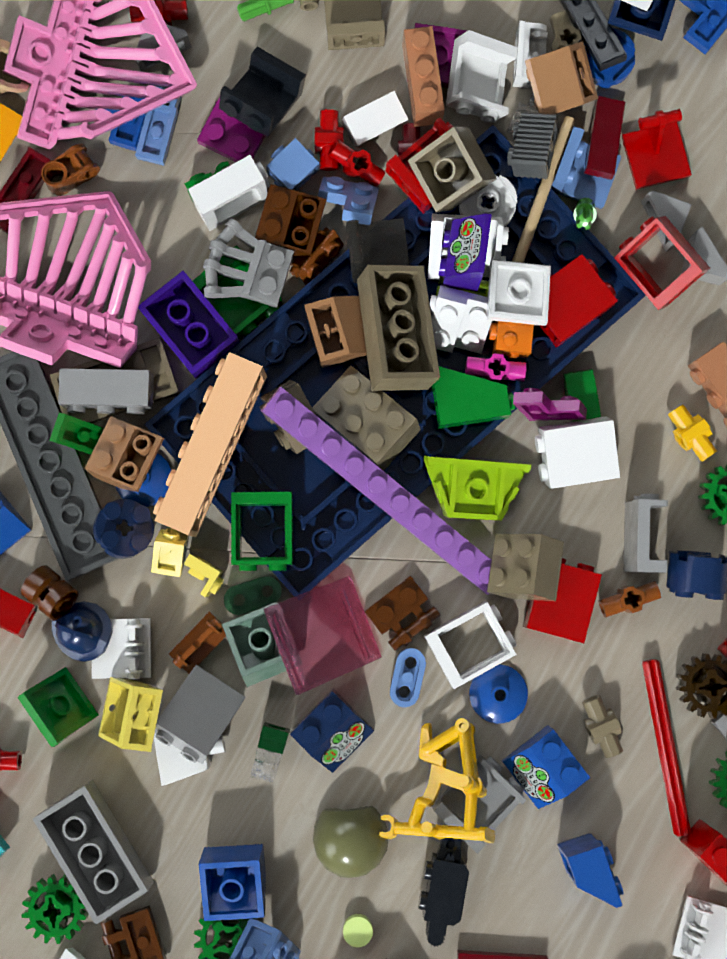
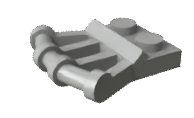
(265, 273)

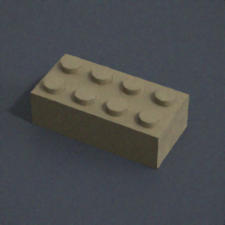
(397, 328)

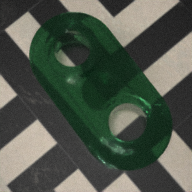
(253, 595)

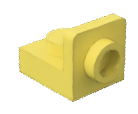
(169, 552)
(200, 569)

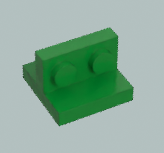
(58, 706)

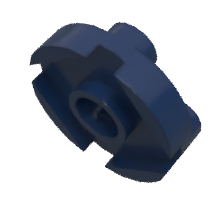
(111, 539)

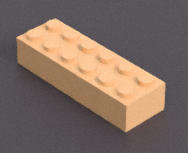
(211, 444)

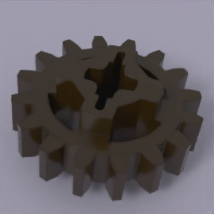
(706, 674)

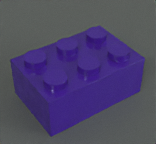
(189, 324)

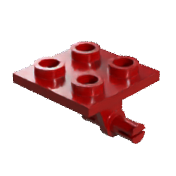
(656, 150)

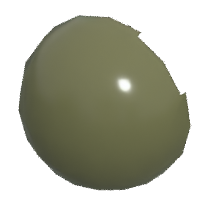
(350, 840)

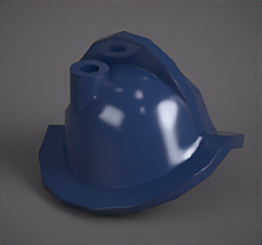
(83, 631)

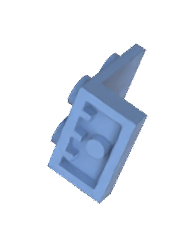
(570, 176)
(264, 942)

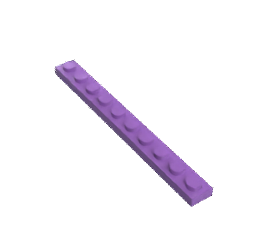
(378, 487)

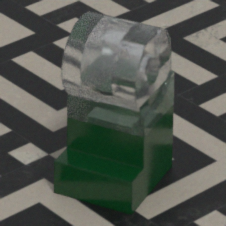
(269, 752)

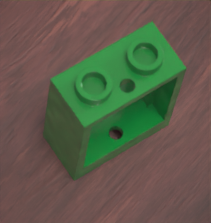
(241, 499)

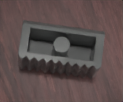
(533, 145)

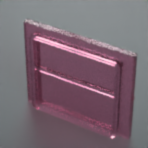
(322, 634)

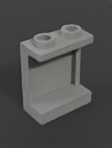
(638, 535)
(198, 715)
(491, 810)

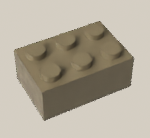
(367, 418)

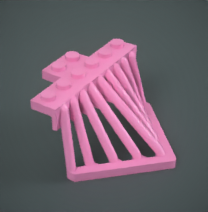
(54, 55)
(49, 324)

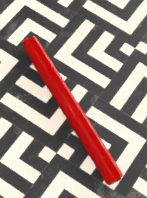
(666, 747)

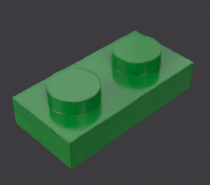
(75, 433)

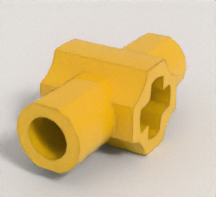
(692, 432)

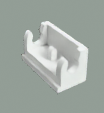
(531, 42)
(374, 119)

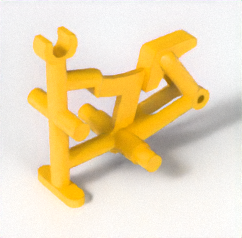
(468, 782)

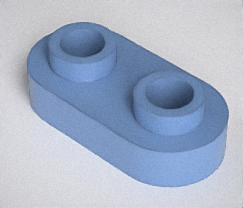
(407, 677)

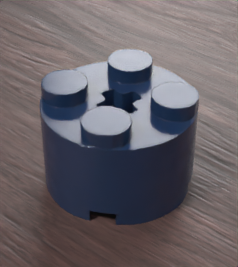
(697, 573)

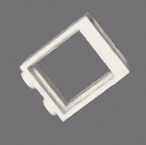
(230, 192)
(505, 640)

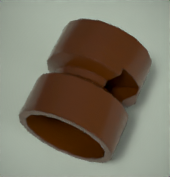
(49, 592)

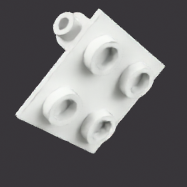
(127, 652)
(702, 931)

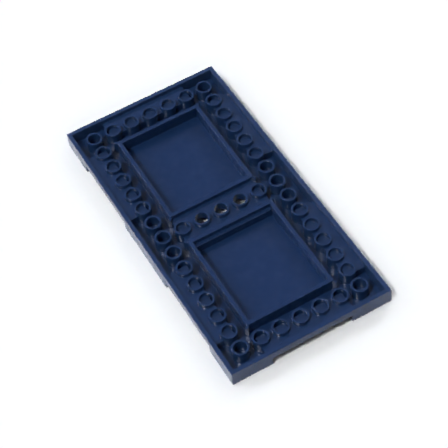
(328, 511)

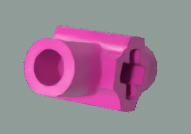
(510, 369)

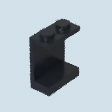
(263, 92)

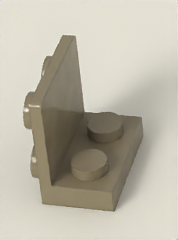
(354, 24)

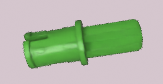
(254, 8)
(584, 213)

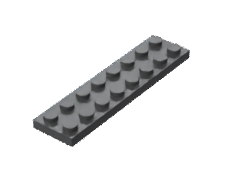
(50, 470)

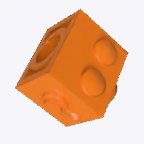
(511, 339)

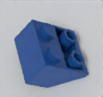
(589, 868)

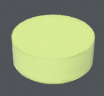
(357, 930)

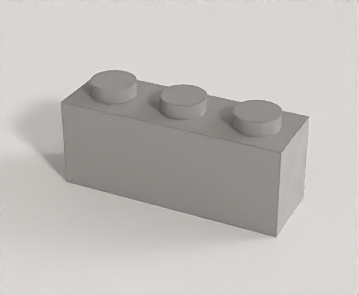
(106, 390)

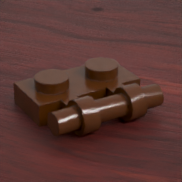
(396, 606)
(140, 935)

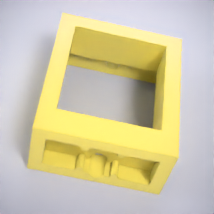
(130, 699)

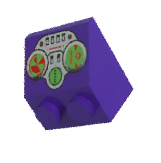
(466, 252)

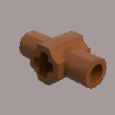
(616, 604)

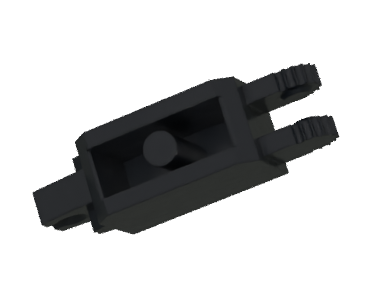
(445, 890)

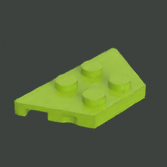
(474, 486)

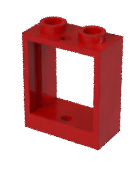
(639, 275)

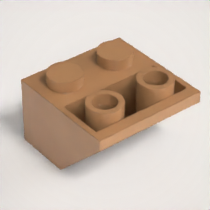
(561, 79)
(337, 329)
(123, 455)

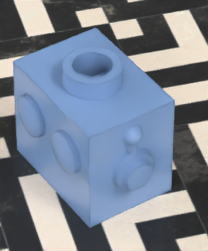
(292, 165)

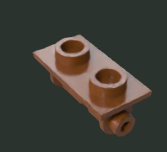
(325, 249)
(198, 643)

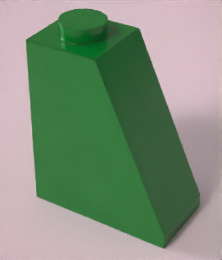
(469, 399)

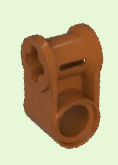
(71, 168)

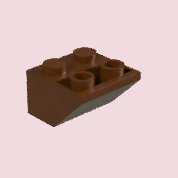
(291, 219)

